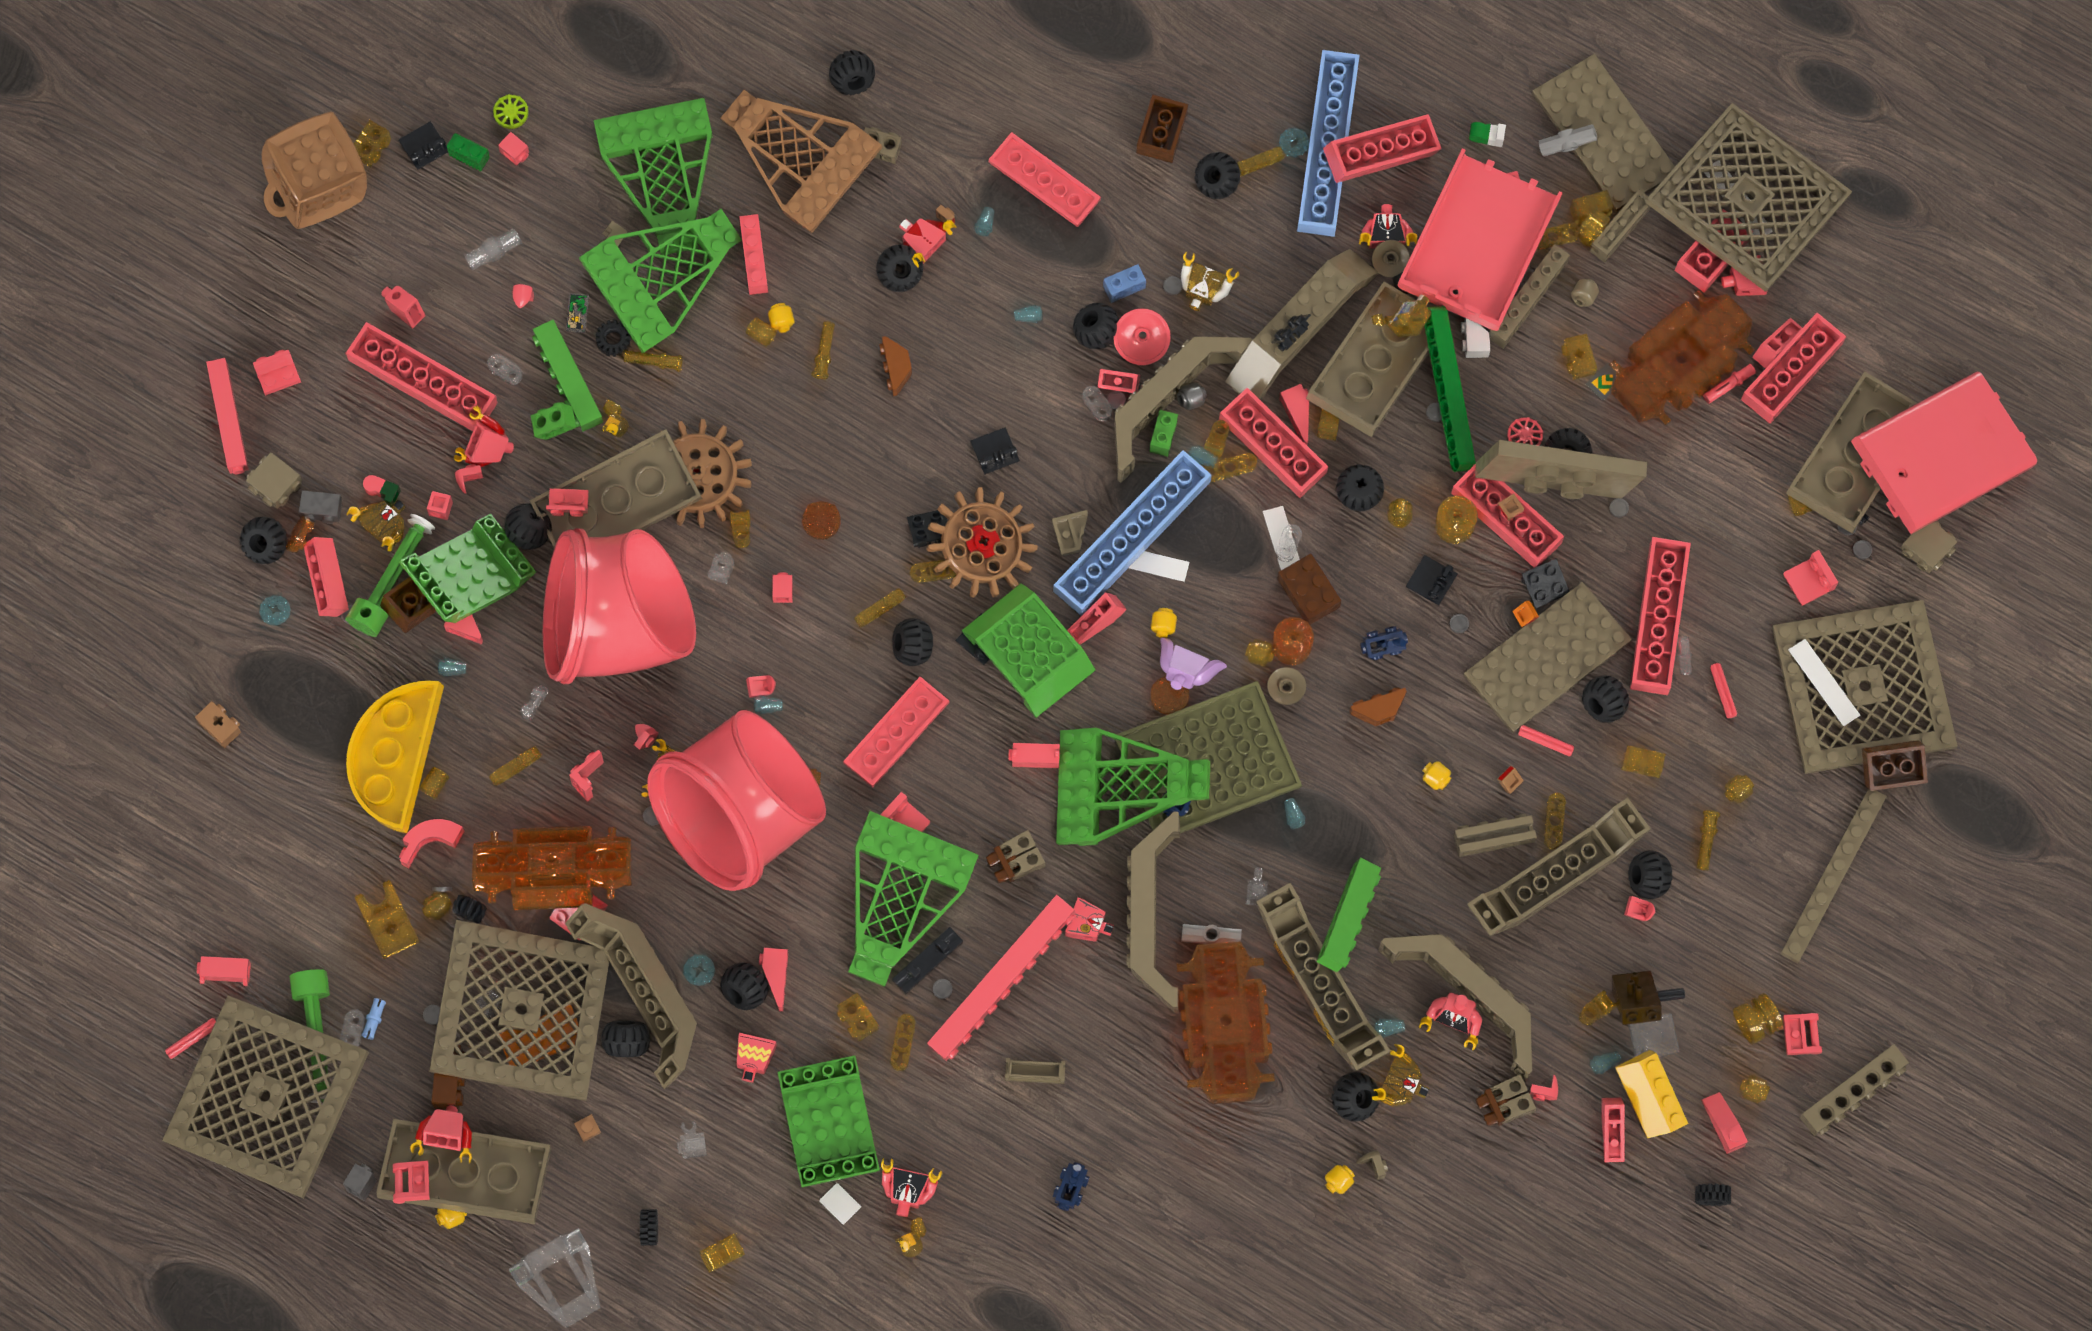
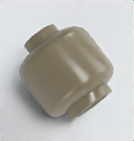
(1585, 292)

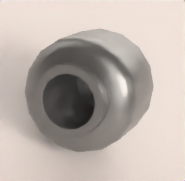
(1191, 396)

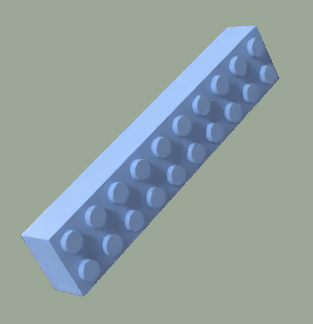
(1329, 123)
(1132, 533)

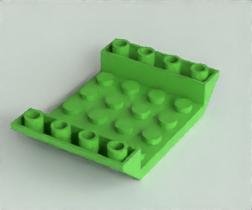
(469, 570)
(1030, 648)
(828, 1121)

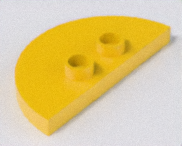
(391, 752)

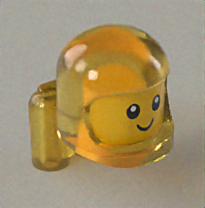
(616, 424)
(911, 1242)

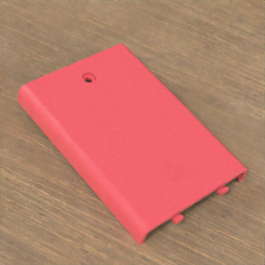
(1479, 241)
(1946, 450)

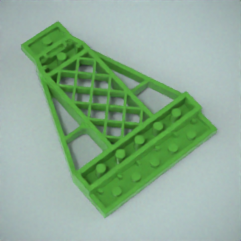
(653, 130)
(630, 297)
(1080, 785)
(917, 854)

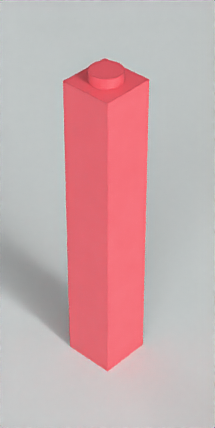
(227, 416)

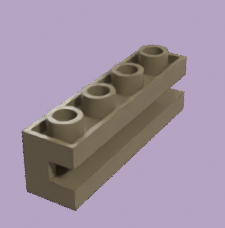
(1620, 226)
(1494, 835)

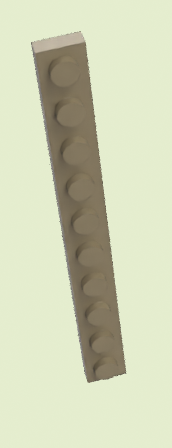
(1833, 875)

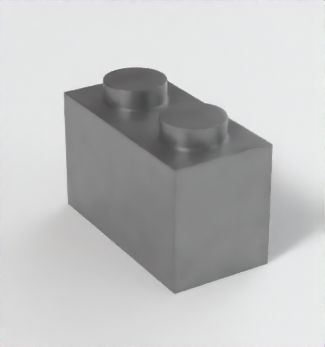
(320, 506)
(360, 1181)

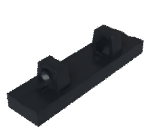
(927, 960)

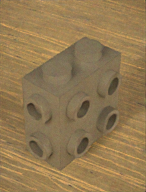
(273, 481)
(1929, 547)

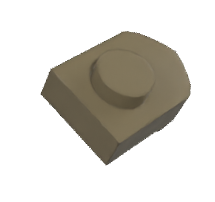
(1379, 1165)

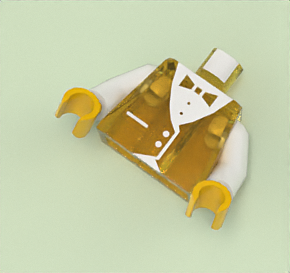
(1204, 284)

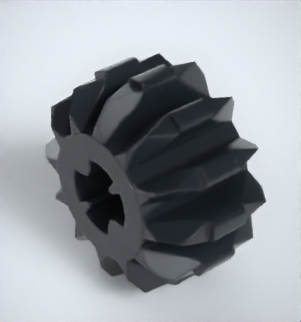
(469, 908)

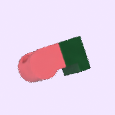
(377, 486)

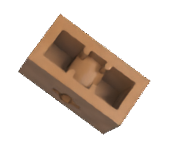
(222, 734)

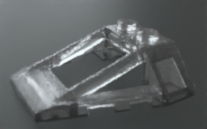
(546, 1255)

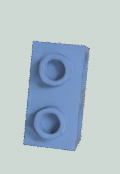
(1124, 283)

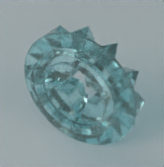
(1290, 135)
(278, 617)
(704, 977)

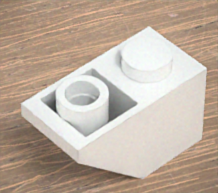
(1476, 340)

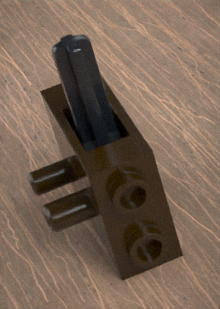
(1638, 997)

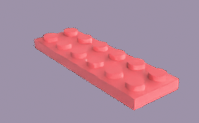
(1044, 179)
(896, 732)

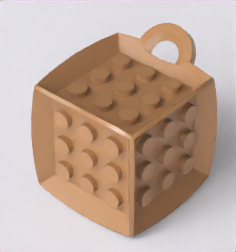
(313, 171)

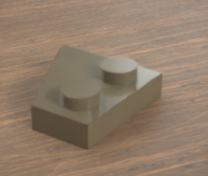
(1070, 532)

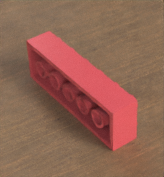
(1382, 148)
(1793, 368)
(1273, 443)
(1525, 533)

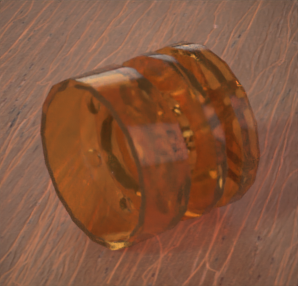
(1291, 651)

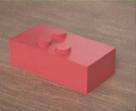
(1701, 265)

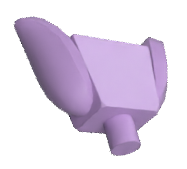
(1186, 667)

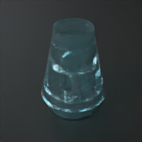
(985, 222)
(1029, 314)
(1202, 456)
(451, 667)
(767, 705)
(1294, 815)
(1389, 1027)
(1604, 1062)

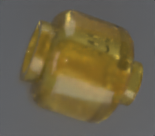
(1400, 513)
(1259, 652)
(1739, 788)
(436, 905)
(1754, 1089)

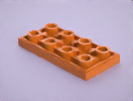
(544, 1043)

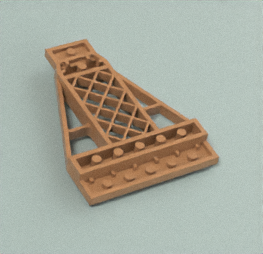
(832, 175)

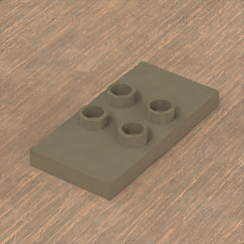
(1370, 366)
(1560, 469)
(1832, 475)
(627, 491)
(498, 1182)

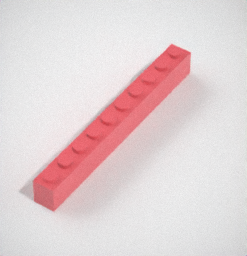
(1001, 978)

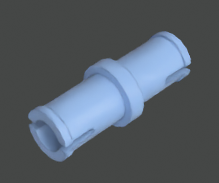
(373, 1018)

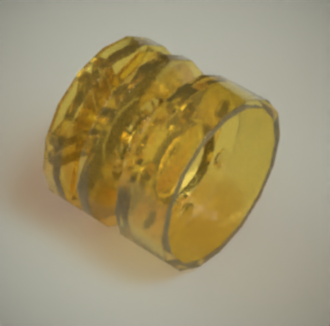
(1458, 529)
(1756, 1019)

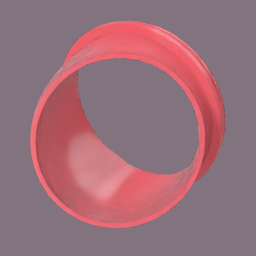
(613, 607)
(735, 800)

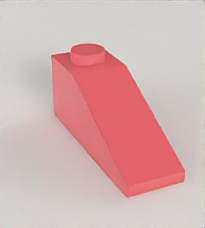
(1776, 342)
(1297, 409)
(1097, 617)
(775, 969)
(1725, 1123)
(1613, 1129)

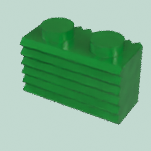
(468, 151)

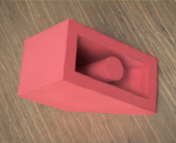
(465, 628)

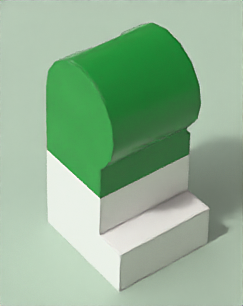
(1487, 133)

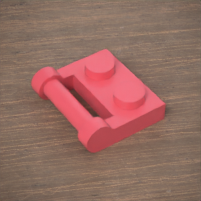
(1796, 1037)
(417, 1181)

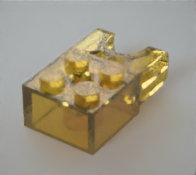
(385, 916)

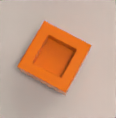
(1525, 613)

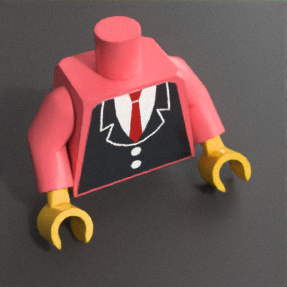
(1387, 227)
(1456, 1013)
(907, 1187)

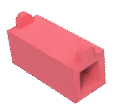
(1034, 755)
(224, 969)

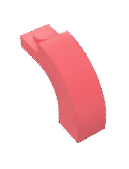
(426, 832)

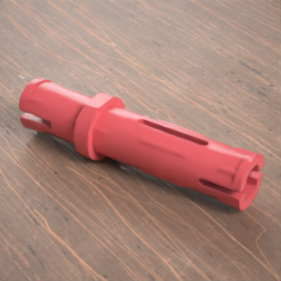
(1735, 379)

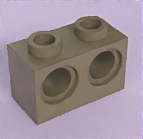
(885, 154)

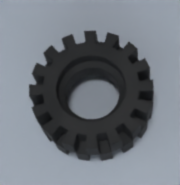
(612, 348)
(1713, 1194)
(648, 1227)

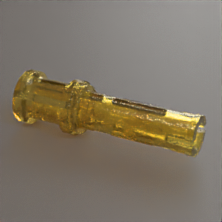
(822, 358)
(662, 361)
(1708, 831)

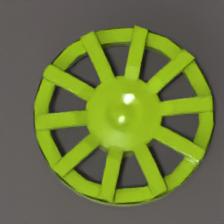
(510, 111)

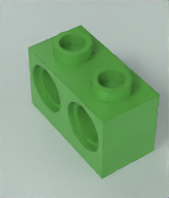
(553, 421)
(1163, 433)

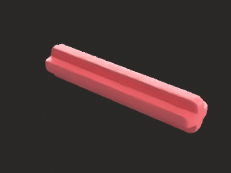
(1723, 690)
(1546, 740)
(190, 1039)

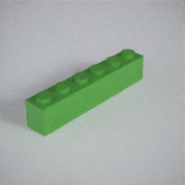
(567, 375)
(1349, 914)

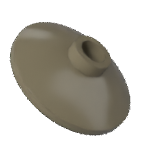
(1388, 267)
(1288, 677)

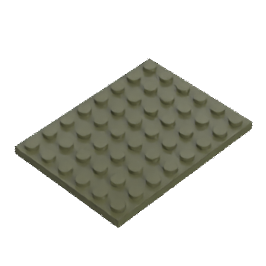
(1238, 740)

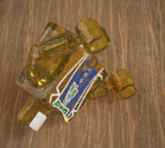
(1407, 319)

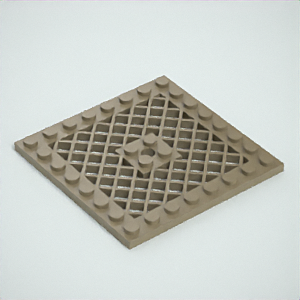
(1719, 243)
(1859, 621)
(210, 1063)
(499, 1072)

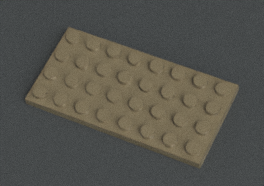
(1625, 150)
(1547, 657)

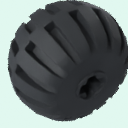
(852, 72)
(1209, 168)
(894, 279)
(1095, 325)
(1569, 438)
(1360, 498)
(527, 528)
(253, 544)
(912, 642)
(1605, 699)
(1650, 874)
(744, 986)
(625, 1038)
(1354, 1096)

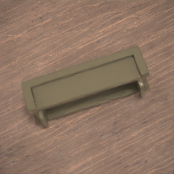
(1035, 1071)

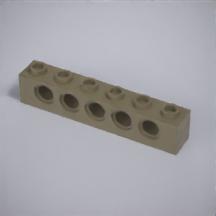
(1530, 295)
(1890, 1057)

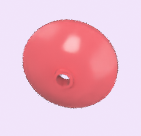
(1137, 349)

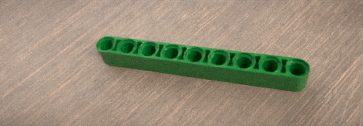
(1449, 390)

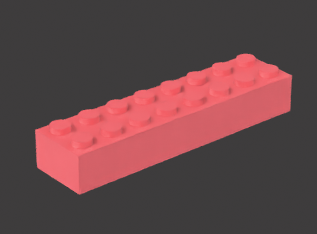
(419, 376)
(1660, 616)

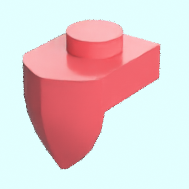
(522, 294)
(469, 473)
(760, 686)
(646, 736)
(1639, 909)
(1541, 1093)

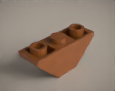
(896, 364)
(1380, 707)

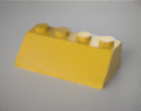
(1651, 1094)

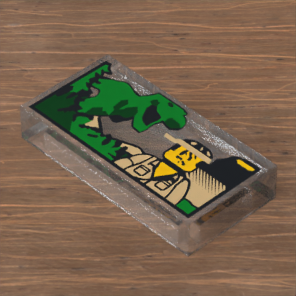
(577, 313)

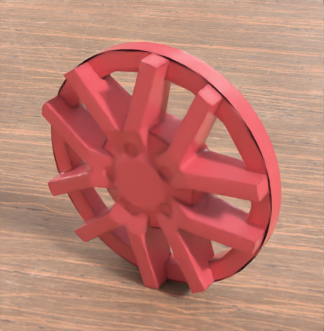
(1525, 433)

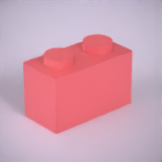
(1118, 381)

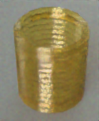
(761, 331)
(434, 782)

